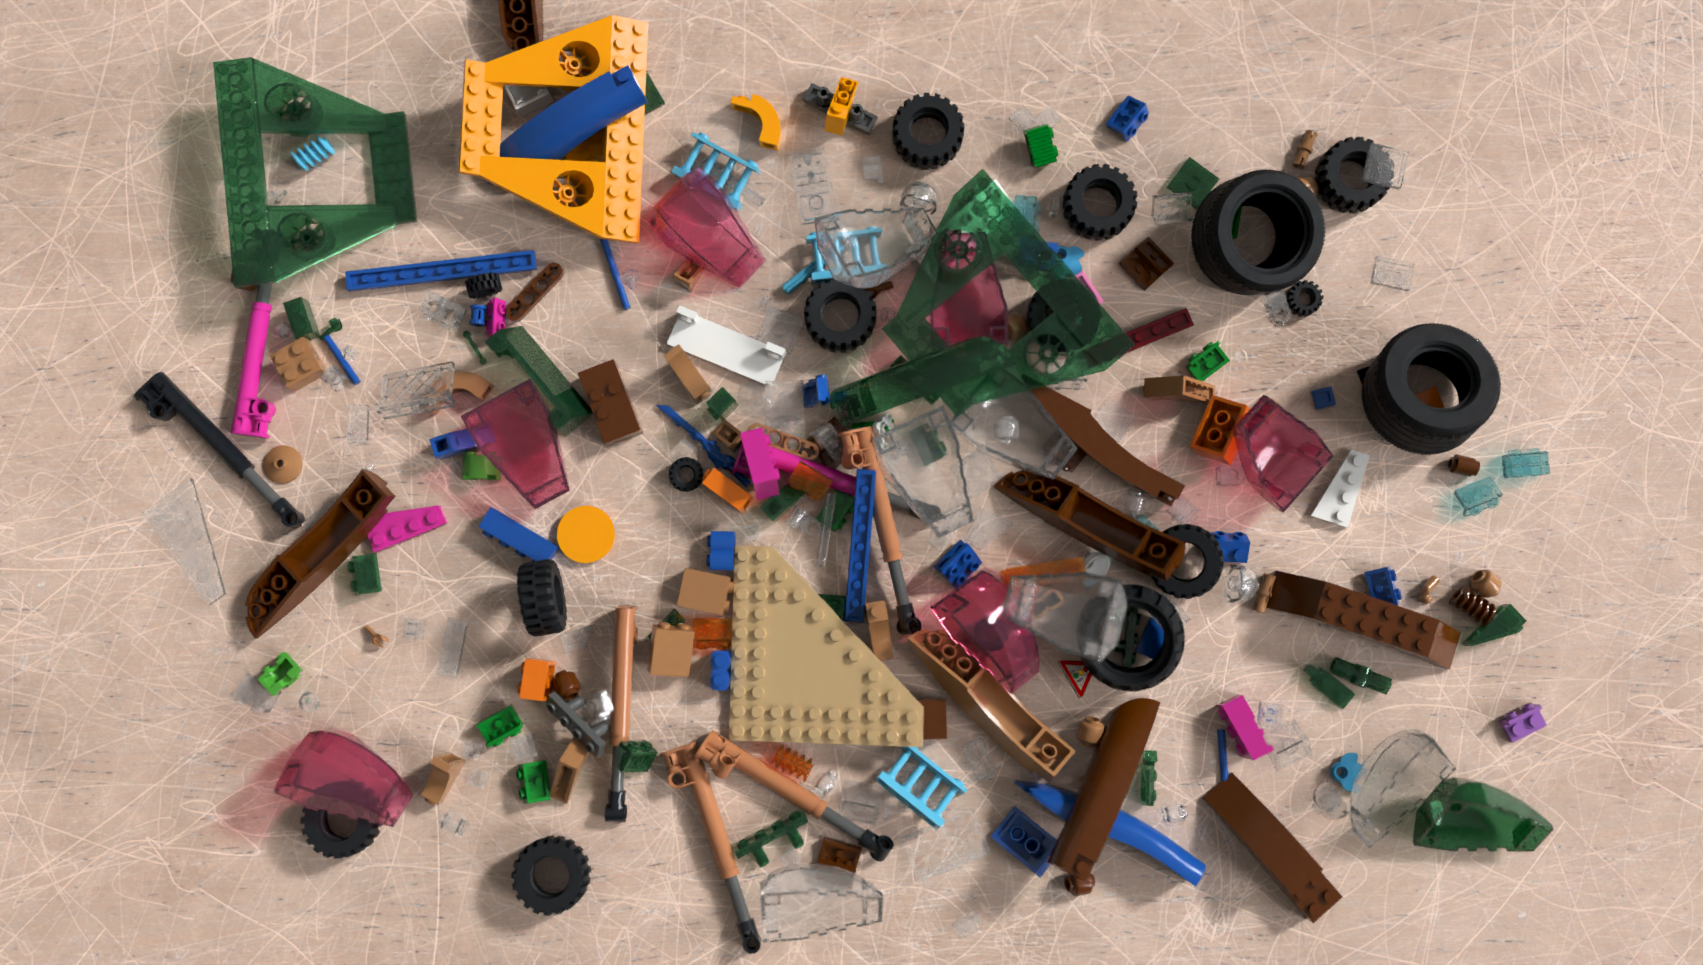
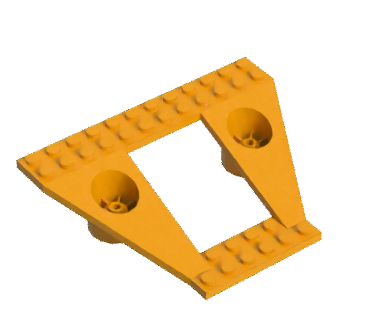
(607, 188)

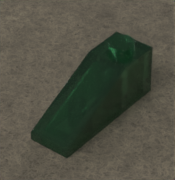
(1504, 623)

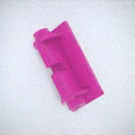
(497, 310)

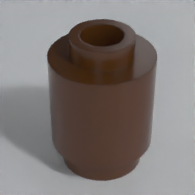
(1463, 465)

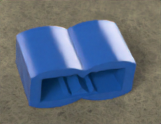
(722, 550)
(720, 664)

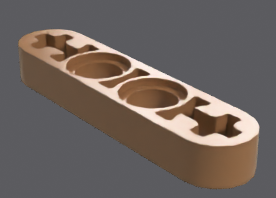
(784, 438)

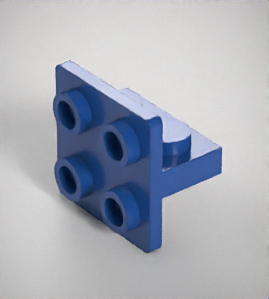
(958, 563)

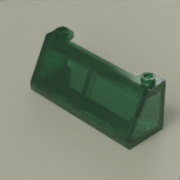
(570, 407)

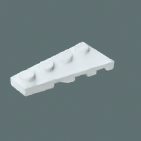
(1342, 491)

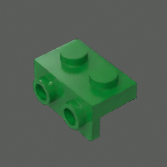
(1208, 362)
(500, 725)

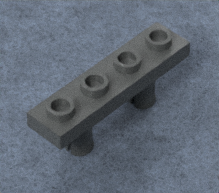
(858, 118)
(576, 725)

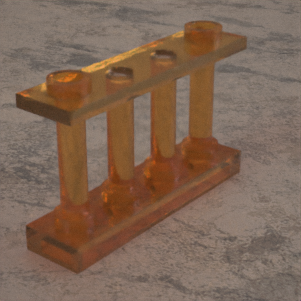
(1070, 565)

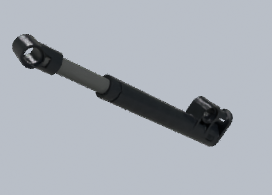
(162, 393)

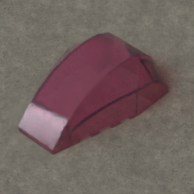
(706, 228)
(974, 309)
(521, 442)
(1278, 452)
(975, 621)
(344, 777)

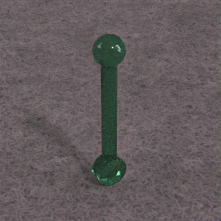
(467, 334)

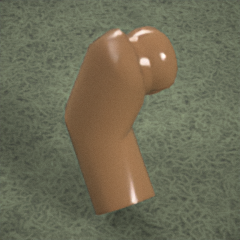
(1430, 584)

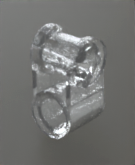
(1276, 303)
(803, 521)

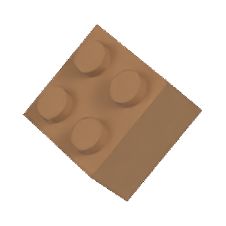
(298, 364)

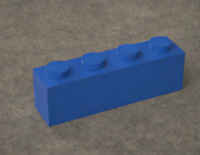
(517, 536)

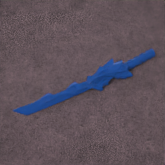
(713, 451)

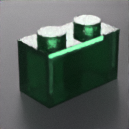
(301, 318)
(721, 405)

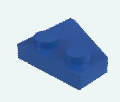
(1150, 640)

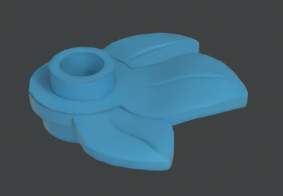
(1071, 257)
(1349, 768)

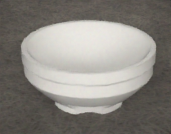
(1096, 563)

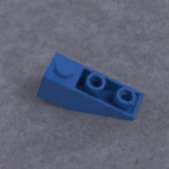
(452, 444)

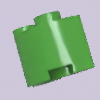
(479, 467)
(281, 675)

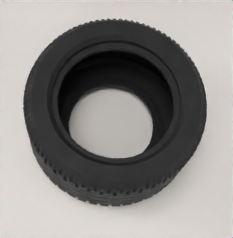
(1296, 224)
(1406, 419)

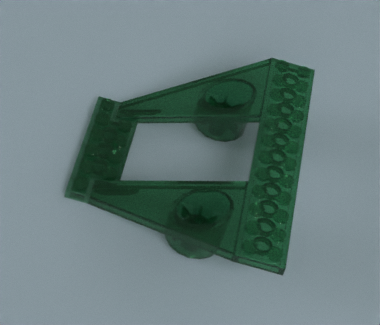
(999, 228)
(263, 236)

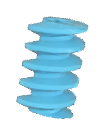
(313, 153)

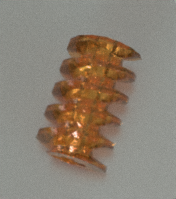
(792, 762)

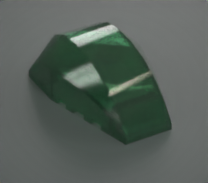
(1477, 816)

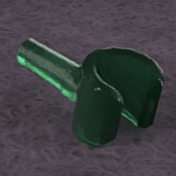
(335, 324)

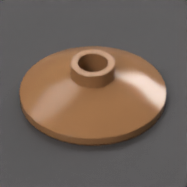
(291, 465)

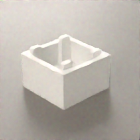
(528, 98)

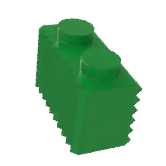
(1040, 145)

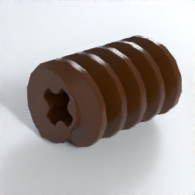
(1474, 604)

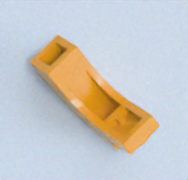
(764, 111)

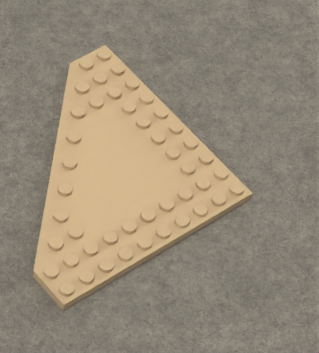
(803, 669)

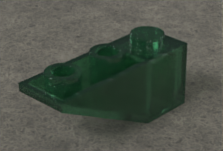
(780, 504)

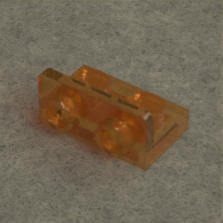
(810, 481)
(712, 633)

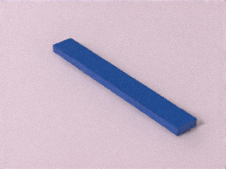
(860, 545)

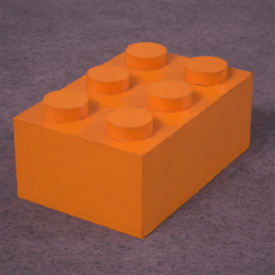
(1215, 432)

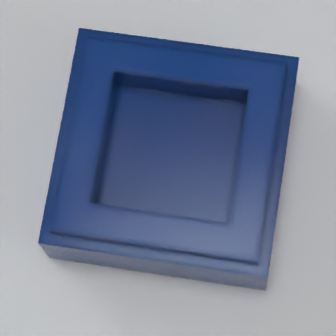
(1323, 398)

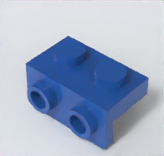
(1233, 545)

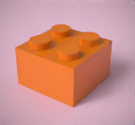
(536, 679)

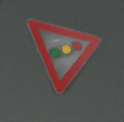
(1076, 674)

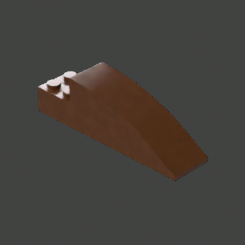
(1273, 848)

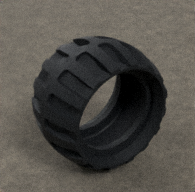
(1166, 660)

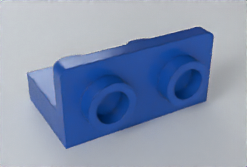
(1128, 117)
(1382, 585)

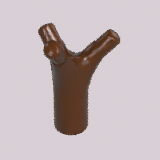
(884, 286)

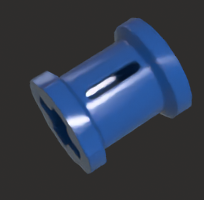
(478, 315)

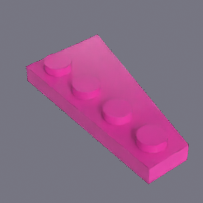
(404, 525)

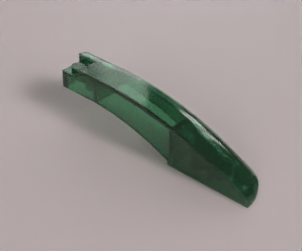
(919, 378)

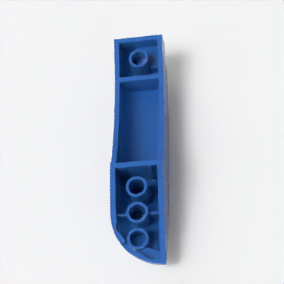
(576, 117)
(1125, 829)

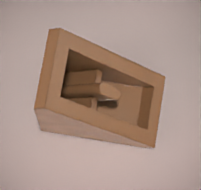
(687, 275)
(728, 435)

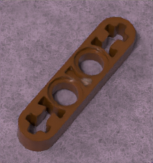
(537, 294)

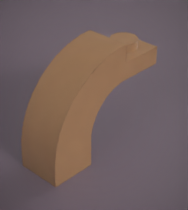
(470, 383)

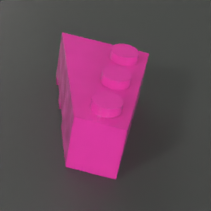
(760, 463)
(1243, 728)

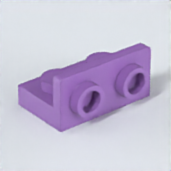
(1522, 723)

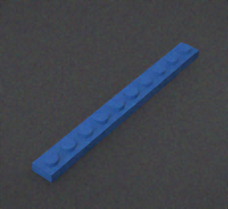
(440, 270)

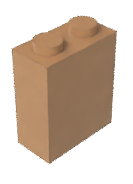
(705, 591)
(670, 649)

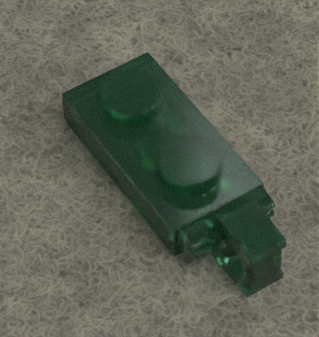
(1329, 686)
(1148, 777)

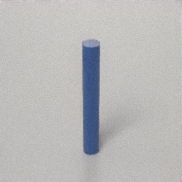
(344, 364)
(1222, 754)

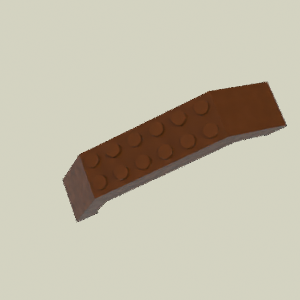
(1365, 617)

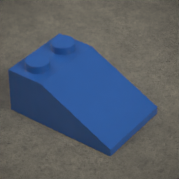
(1025, 841)

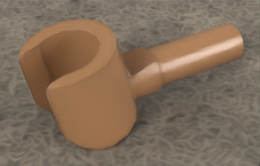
(377, 638)

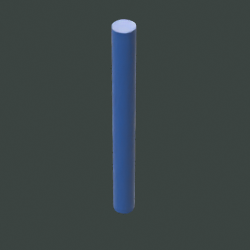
(615, 274)

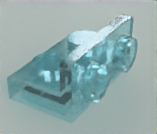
(1479, 496)

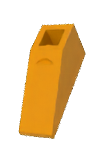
(840, 106)

